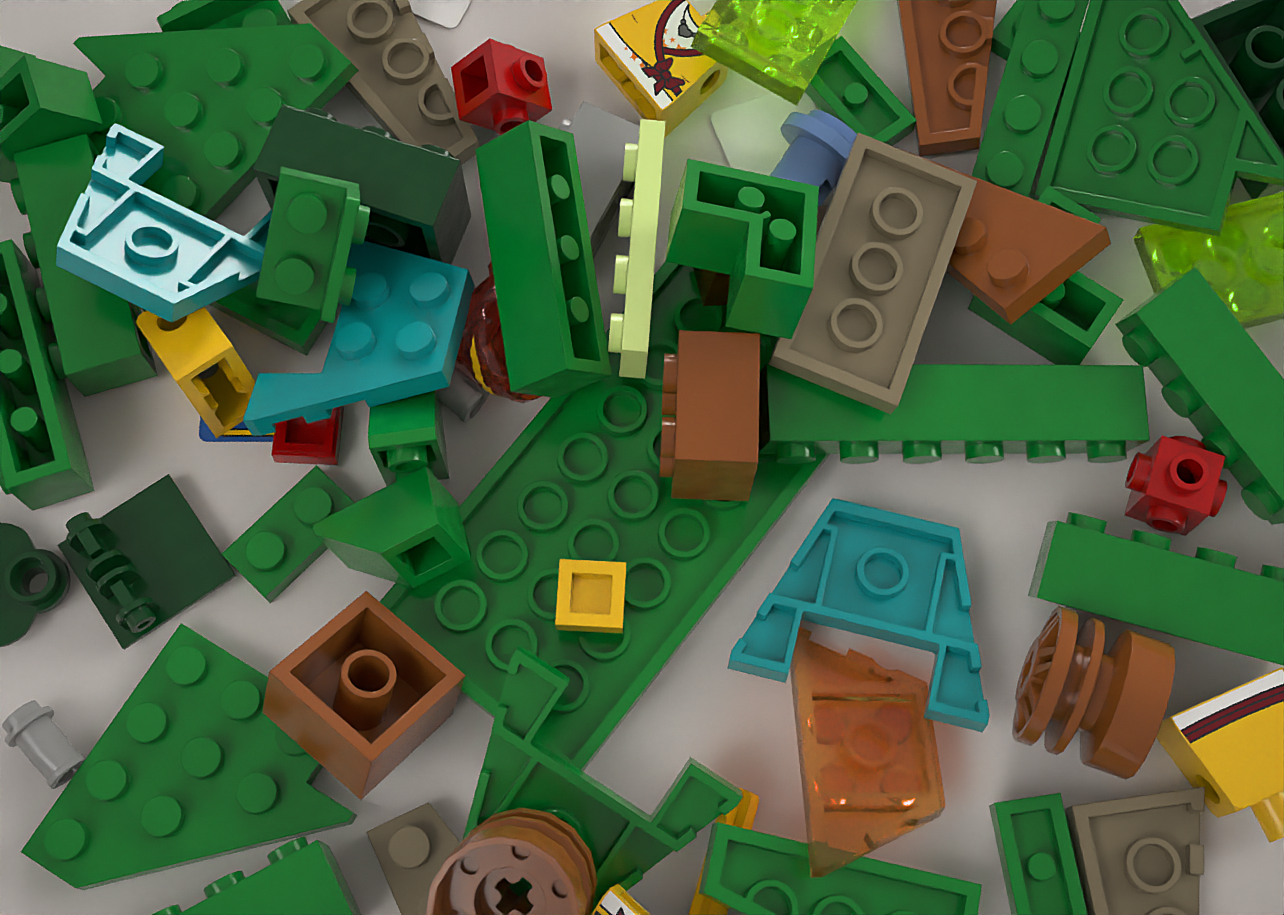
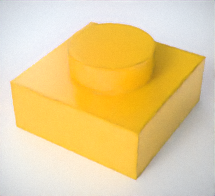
(590, 596)

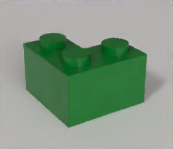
(40, 105)
(755, 232)
(1069, 317)

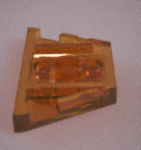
(861, 753)

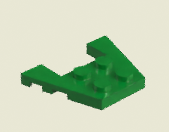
(530, 776)

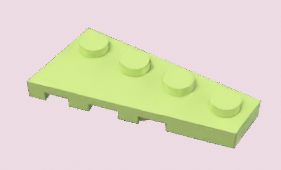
(636, 272)

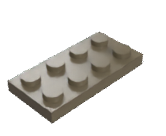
(876, 273)

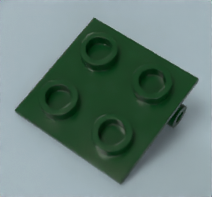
(144, 560)

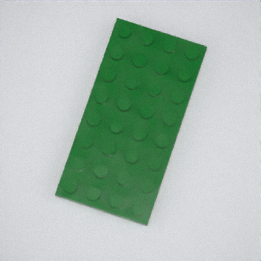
(591, 490)

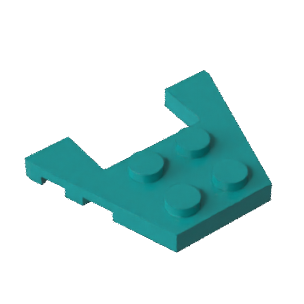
(148, 244)
(386, 345)
(883, 581)

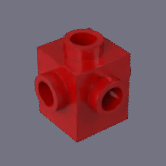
(500, 87)
(1175, 485)

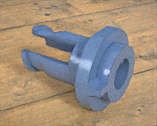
(815, 151)

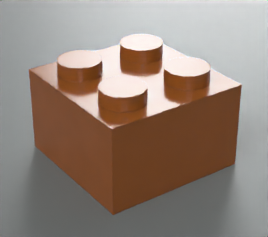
(715, 409)
(362, 694)

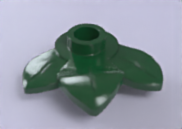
(18, 566)

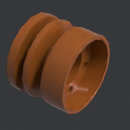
(1107, 697)
(502, 852)

